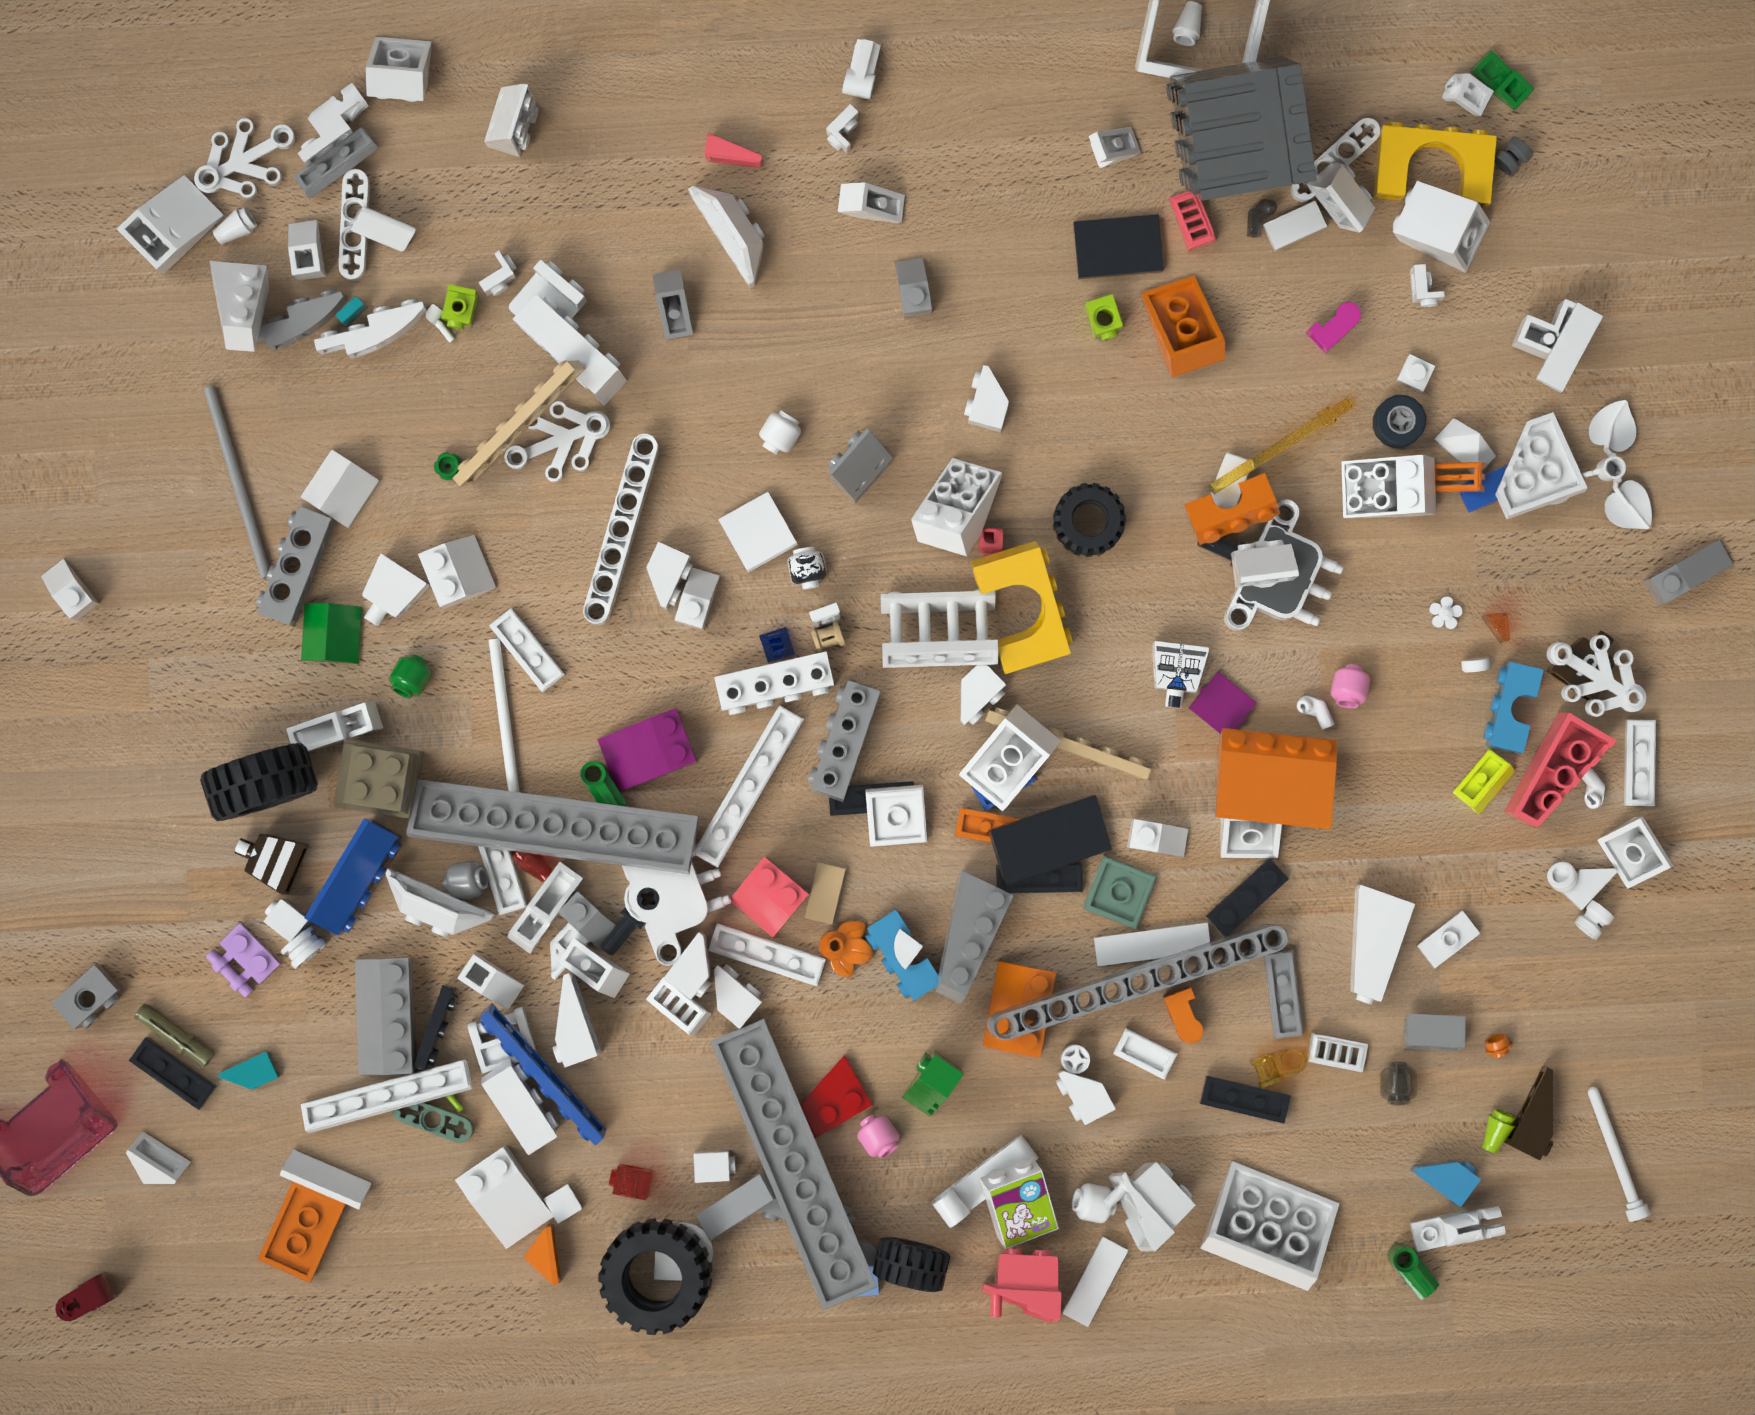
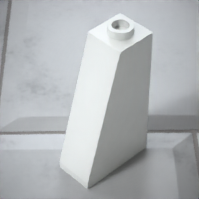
(1377, 937)

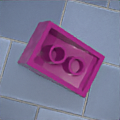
(647, 750)

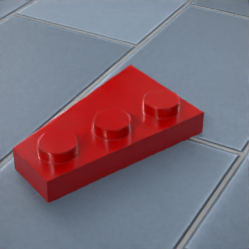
(835, 1099)

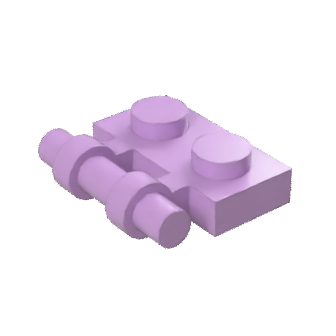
(249, 954)

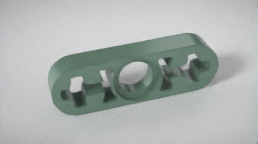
(450, 1133)

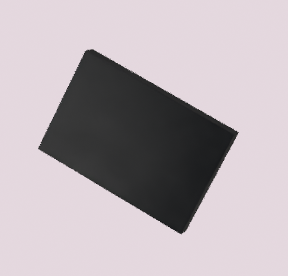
(1118, 246)

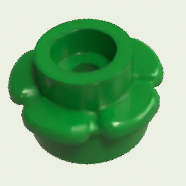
(442, 461)

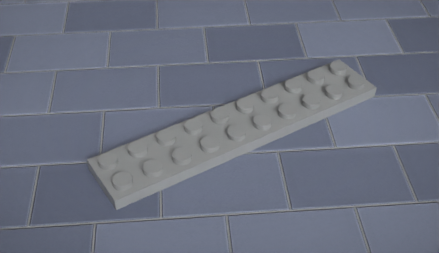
(553, 826)
(793, 1164)

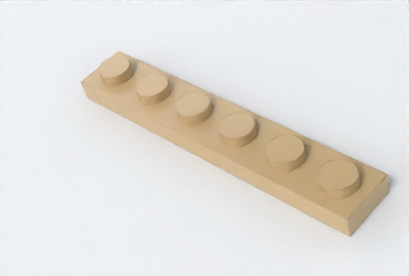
(525, 415)
(1082, 748)

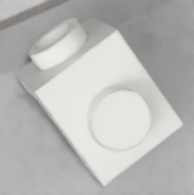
(497, 282)

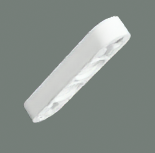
(1332, 154)
(347, 222)

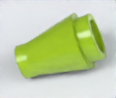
(1498, 1129)

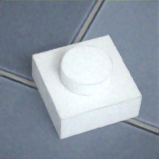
(1415, 373)

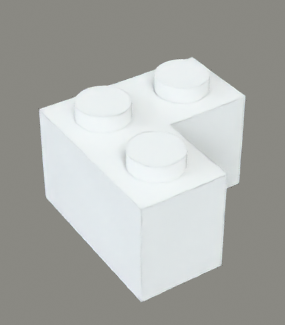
(1539, 336)

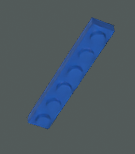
(535, 1066)

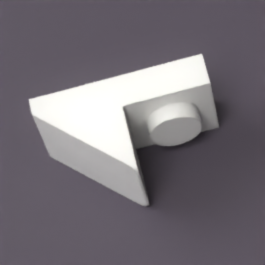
(1114, 146)

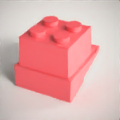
(1027, 1283)

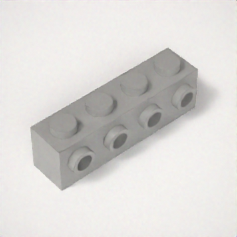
(845, 740)

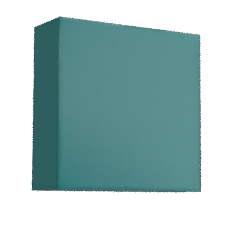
(351, 311)

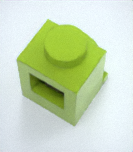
(468, 298)

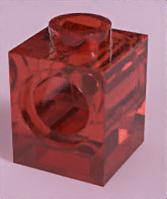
(631, 1181)

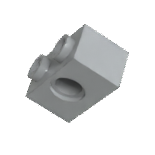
(71, 1002)

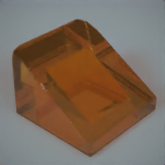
(1498, 625)

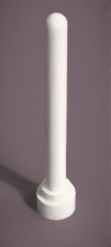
(1636, 1207)

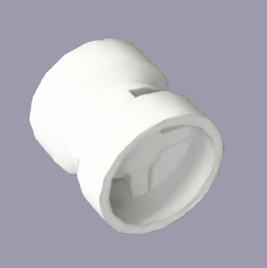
(1594, 920)

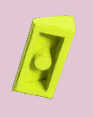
(1484, 781)

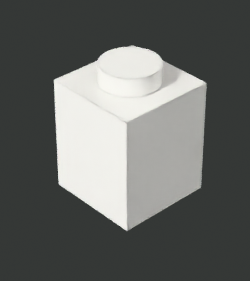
(286, 919)
(713, 1166)

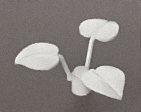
(1616, 430)

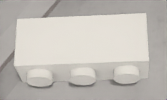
(520, 1106)

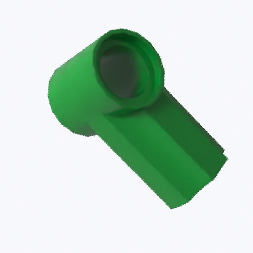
(603, 790)
(1413, 1271)

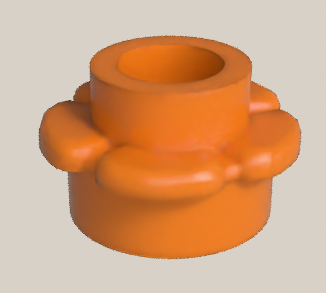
(1498, 1045)

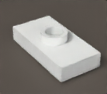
(1448, 939)

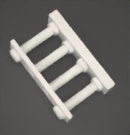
(941, 653)

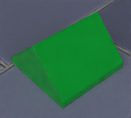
(331, 633)

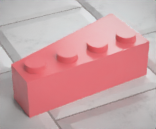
(1557, 767)

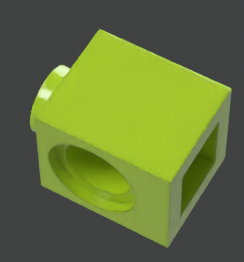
(1103, 305)

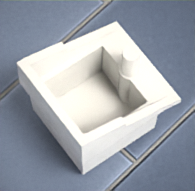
(1151, 1203)

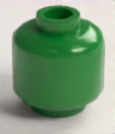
(410, 676)

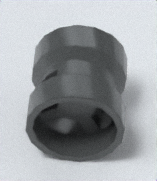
(1513, 156)

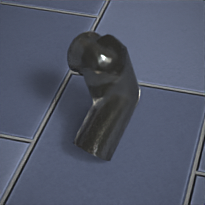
(1258, 214)

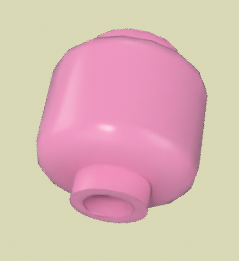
(1350, 686)
(878, 1136)

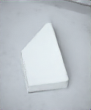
(1588, 885)
(559, 946)

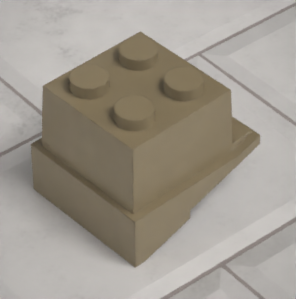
(377, 778)

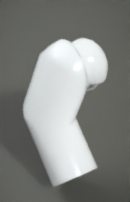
(1317, 708)

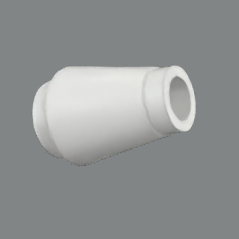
(1188, 26)
(236, 225)

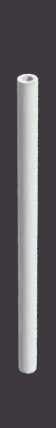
(503, 715)

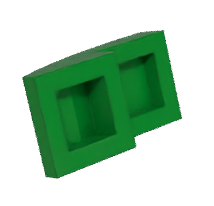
(1506, 83)

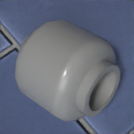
(465, 880)

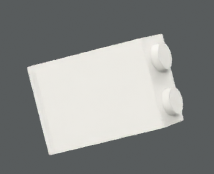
(1441, 225)

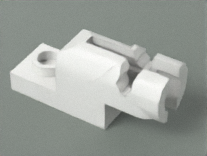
(331, 123)
(1455, 1228)

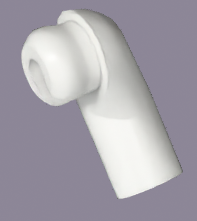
(1594, 789)

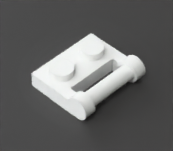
(490, 1054)

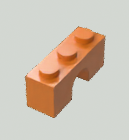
(1255, 506)

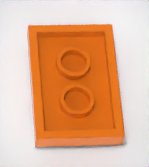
(301, 1232)

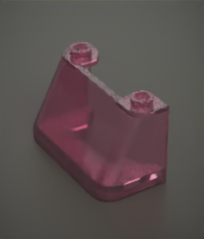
(52, 1132)

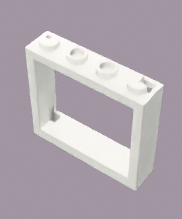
(1168, 69)

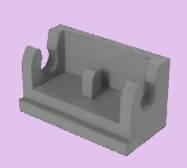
(1434, 1032)

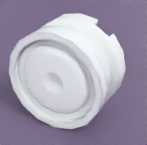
(303, 947)

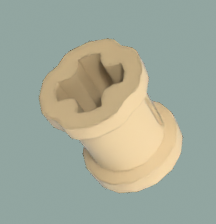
(827, 632)

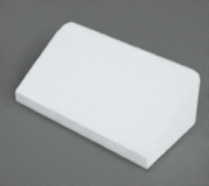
(382, 229)

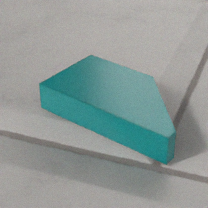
(252, 1072)

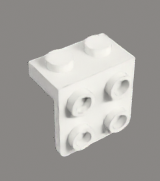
(550, 284)

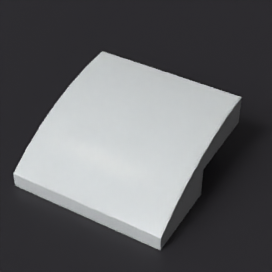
(758, 532)

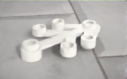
(240, 160)
(562, 440)
(1601, 678)

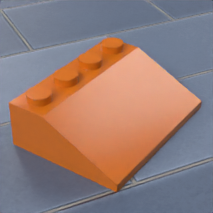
(1276, 778)

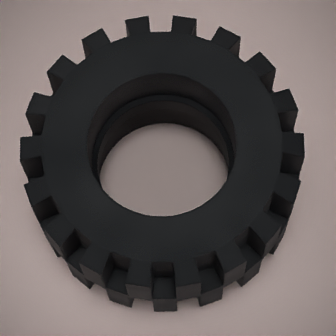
(1103, 499)
(911, 1264)

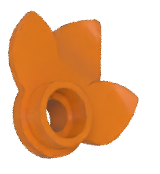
(850, 948)

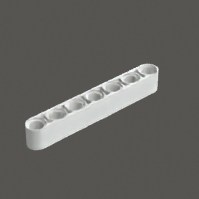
(621, 515)

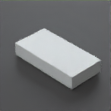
(1294, 226)
(1145, 1053)

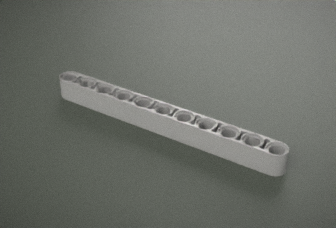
(1151, 981)

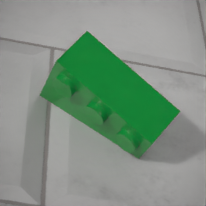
(933, 1082)

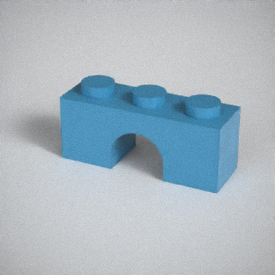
(1504, 731)
(916, 978)

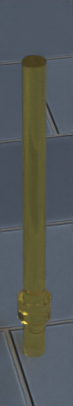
(1325, 418)

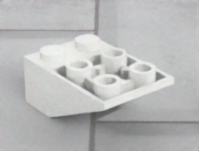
(511, 120)
(170, 223)
(1389, 487)
(956, 507)

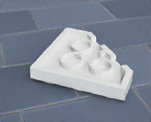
(1539, 469)

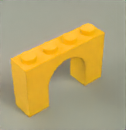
(1472, 152)
(1046, 637)

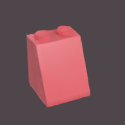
(769, 896)

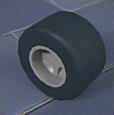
(1404, 413)

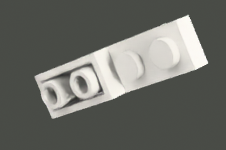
(383, 328)

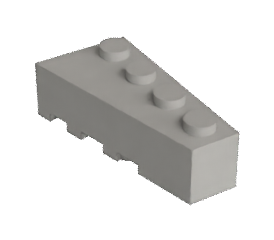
(971, 929)

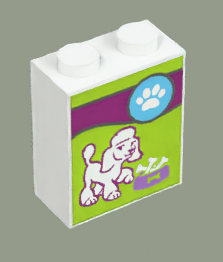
(1019, 1203)

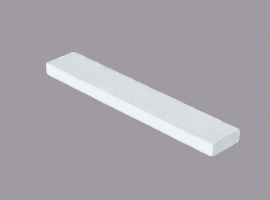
(748, 786)
(386, 1096)

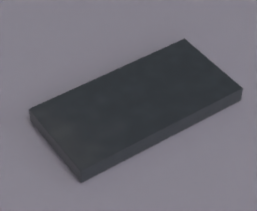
(1050, 839)

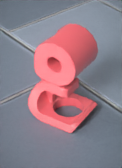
(990, 541)

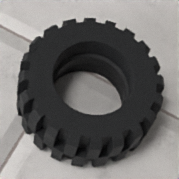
(259, 781)
(634, 1307)

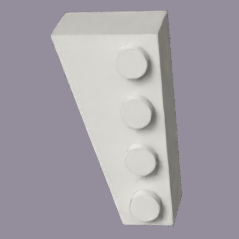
(564, 343)

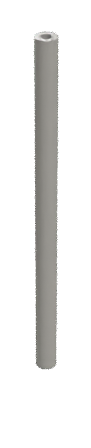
(237, 481)

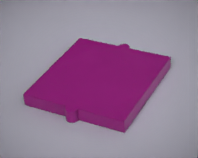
(1222, 704)

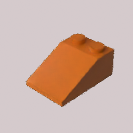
(1184, 326)

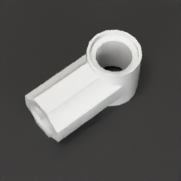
(860, 77)

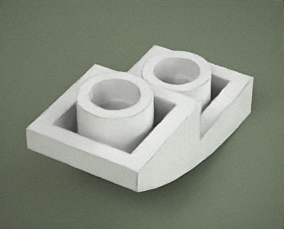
(1230, 495)

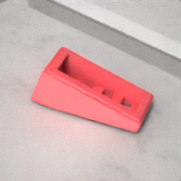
(726, 152)
(1198, 242)

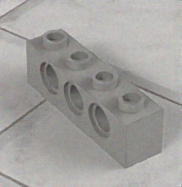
(309, 557)

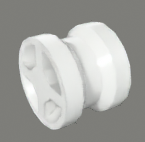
(1079, 1059)

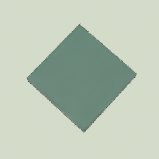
(1119, 892)

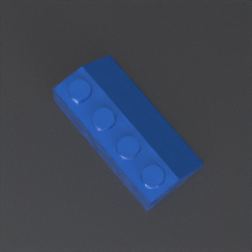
(353, 877)

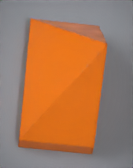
(544, 1255)

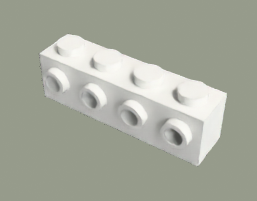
(774, 682)

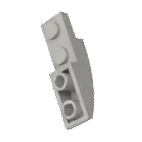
(304, 319)

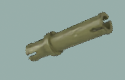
(201, 1055)

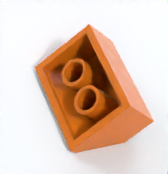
(1014, 986)

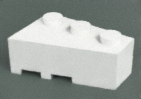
(241, 302)

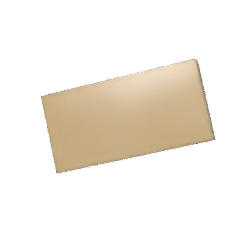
(825, 893)

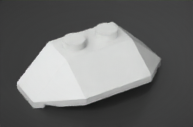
(732, 229)
(434, 906)

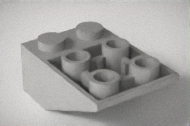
(859, 465)

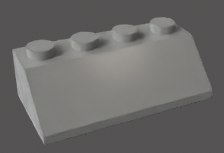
(385, 1016)

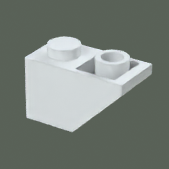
(305, 250)
(989, 403)
(666, 571)
(978, 689)
(490, 981)
(733, 998)
(1088, 1096)

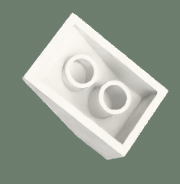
(1009, 757)
(574, 1031)
(504, 1197)

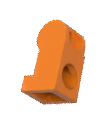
(1182, 1017)

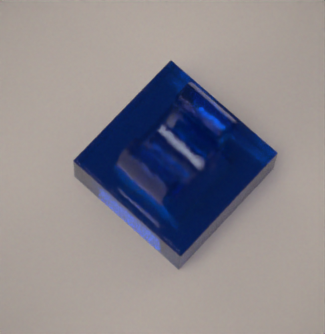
(777, 645)

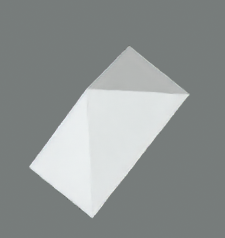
(1464, 444)
(155, 1161)

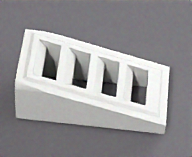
(698, 1021)
(1314, 1045)

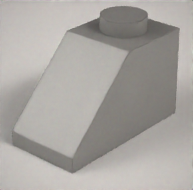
(913, 288)
(672, 304)
(587, 918)

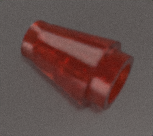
(532, 864)

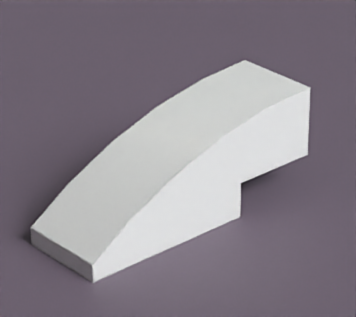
(336, 726)
(544, 907)

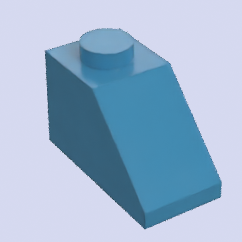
(1449, 1178)

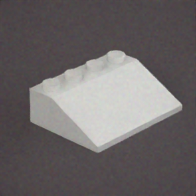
(1270, 1226)

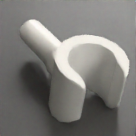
(434, 315)

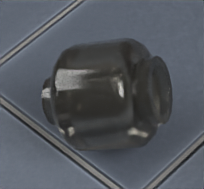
(1398, 1084)

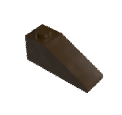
(1535, 1120)

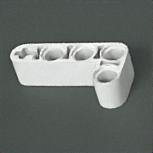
(967, 1192)

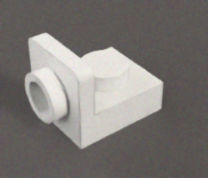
(1468, 93)
(842, 124)
(1420, 283)

